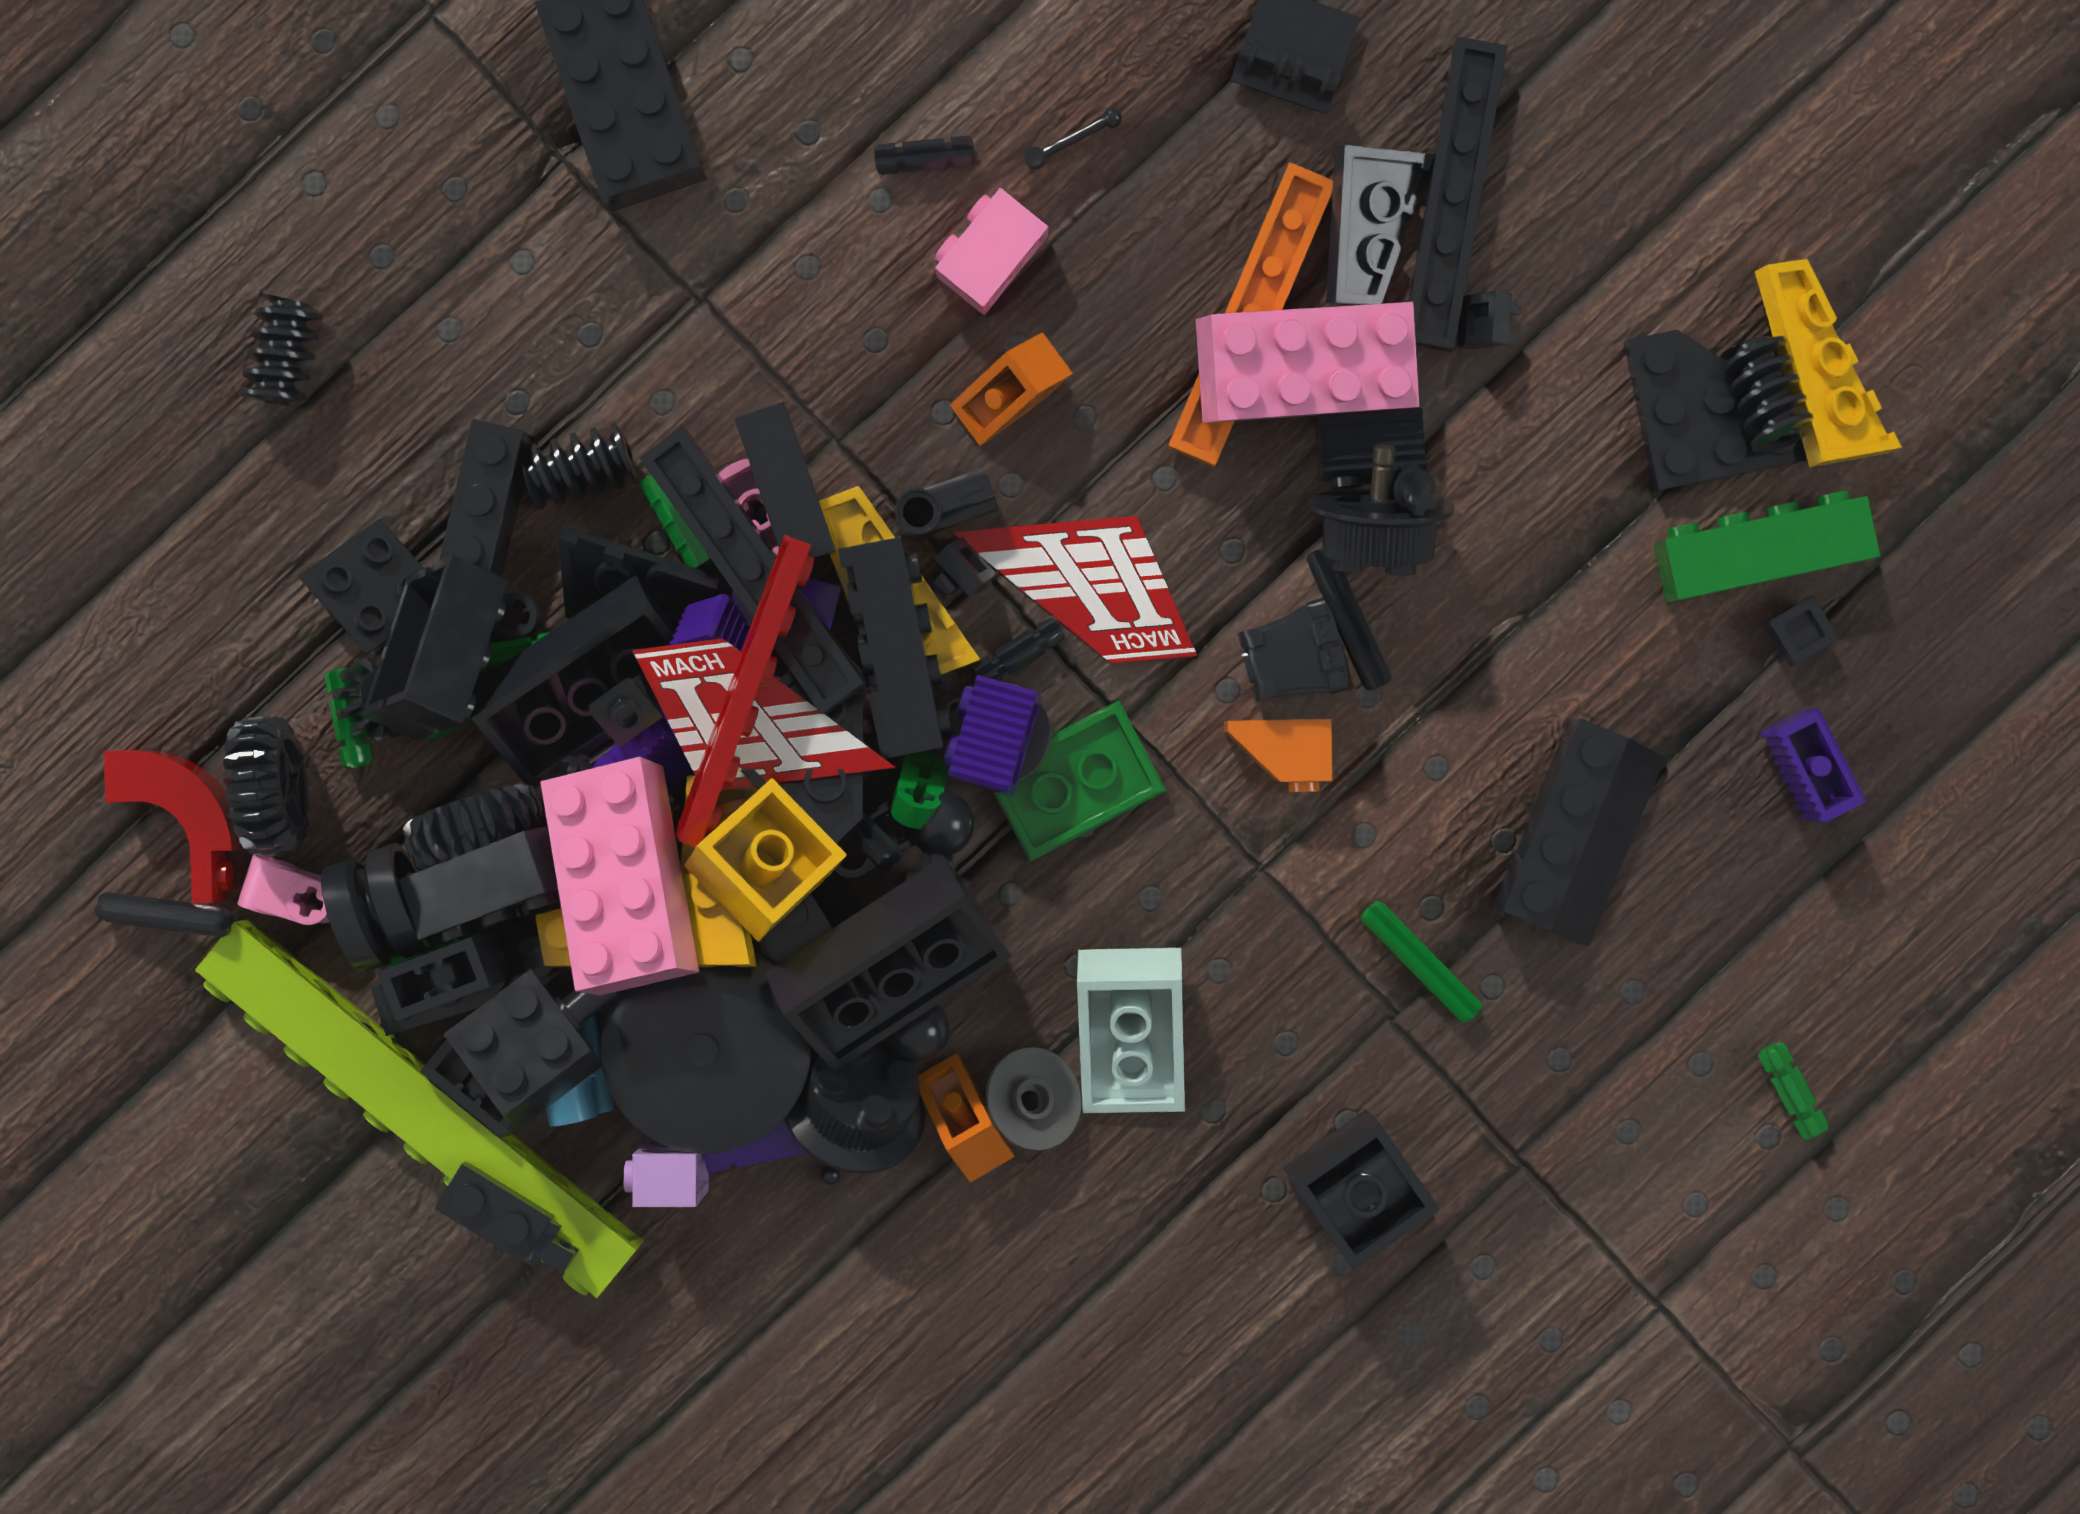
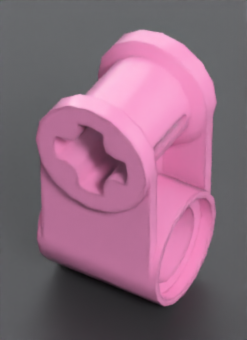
(282, 891)

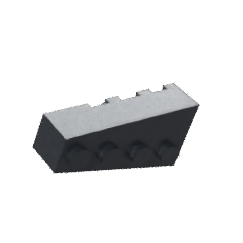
(894, 647)

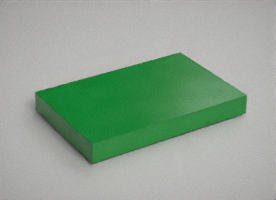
(1084, 781)

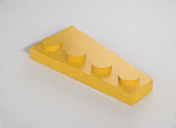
(1843, 412)
(856, 522)
(716, 932)

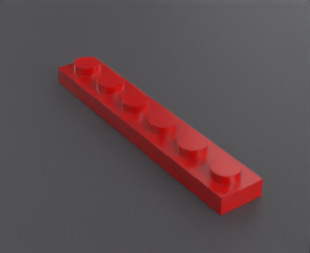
(753, 669)

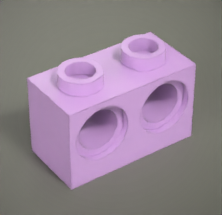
(665, 1177)

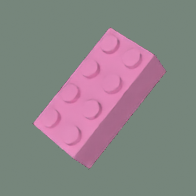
(1307, 362)
(619, 876)

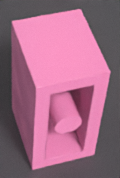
(990, 250)

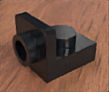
(626, 710)

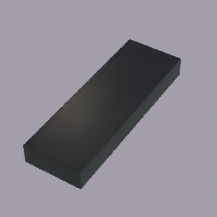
(784, 478)

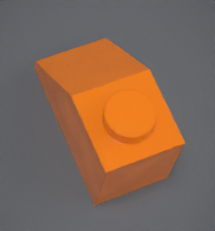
(1011, 388)
(1288, 749)
(962, 1118)

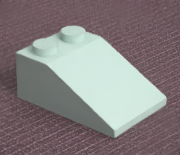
(1131, 1030)

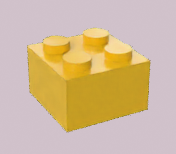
(764, 859)

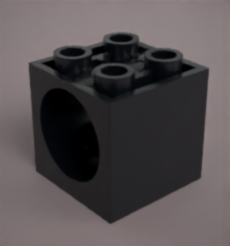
(1360, 1188)

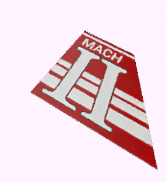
(1094, 581)
(788, 729)

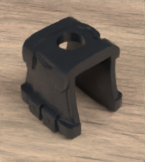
(1295, 654)

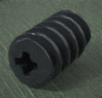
(281, 351)
(1766, 393)
(578, 467)

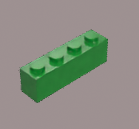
(1766, 548)

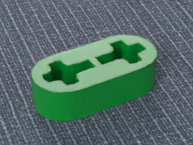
(911, 787)

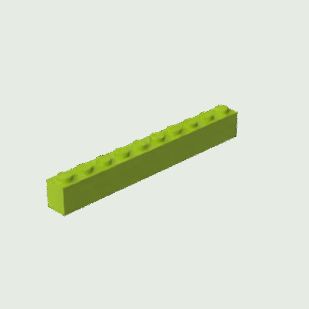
(386, 1080)

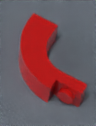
(193, 799)

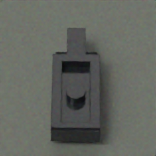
(505, 1218)

